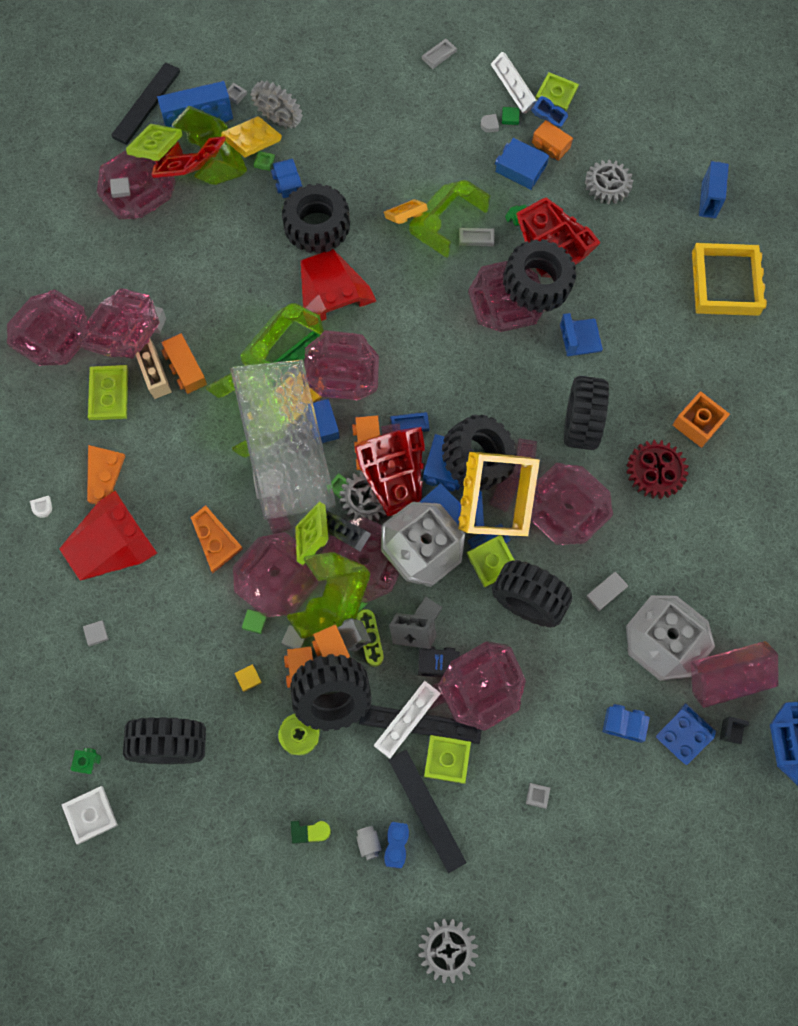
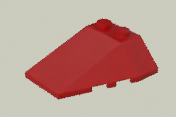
(176, 163)
(550, 223)
(331, 284)
(393, 467)
(106, 540)

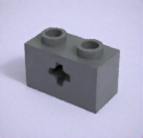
(413, 630)

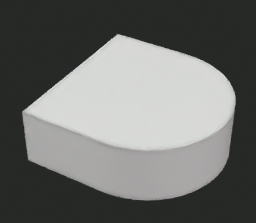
(41, 507)

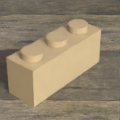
(153, 371)

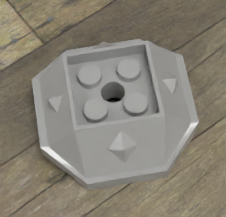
(409, 555)
(655, 650)

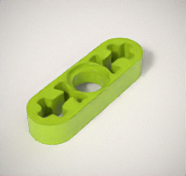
(372, 622)

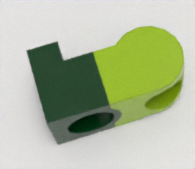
(314, 833)

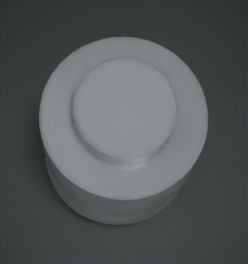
(368, 843)

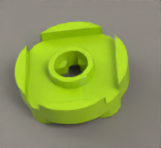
(294, 745)

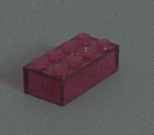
(734, 674)

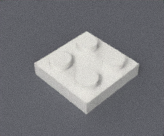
(89, 815)

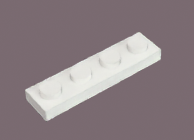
(513, 83)
(407, 719)

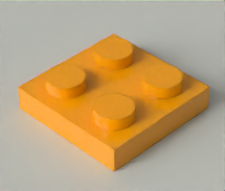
(406, 210)

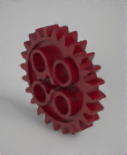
(640, 469)

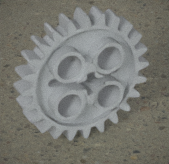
(276, 104)

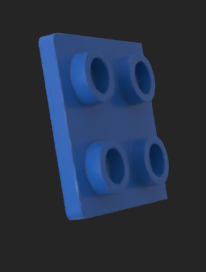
(580, 336)
(686, 734)

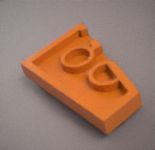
(102, 472)
(215, 539)

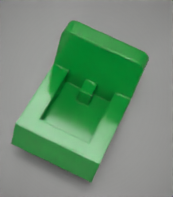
(511, 215)
(84, 760)

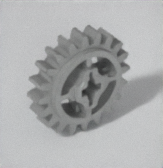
(608, 181)
(358, 495)
(429, 953)

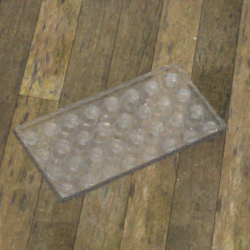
(282, 438)

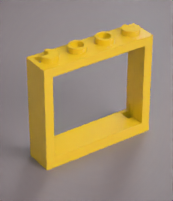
(727, 307)
(524, 498)

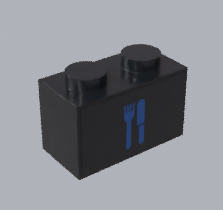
(435, 662)

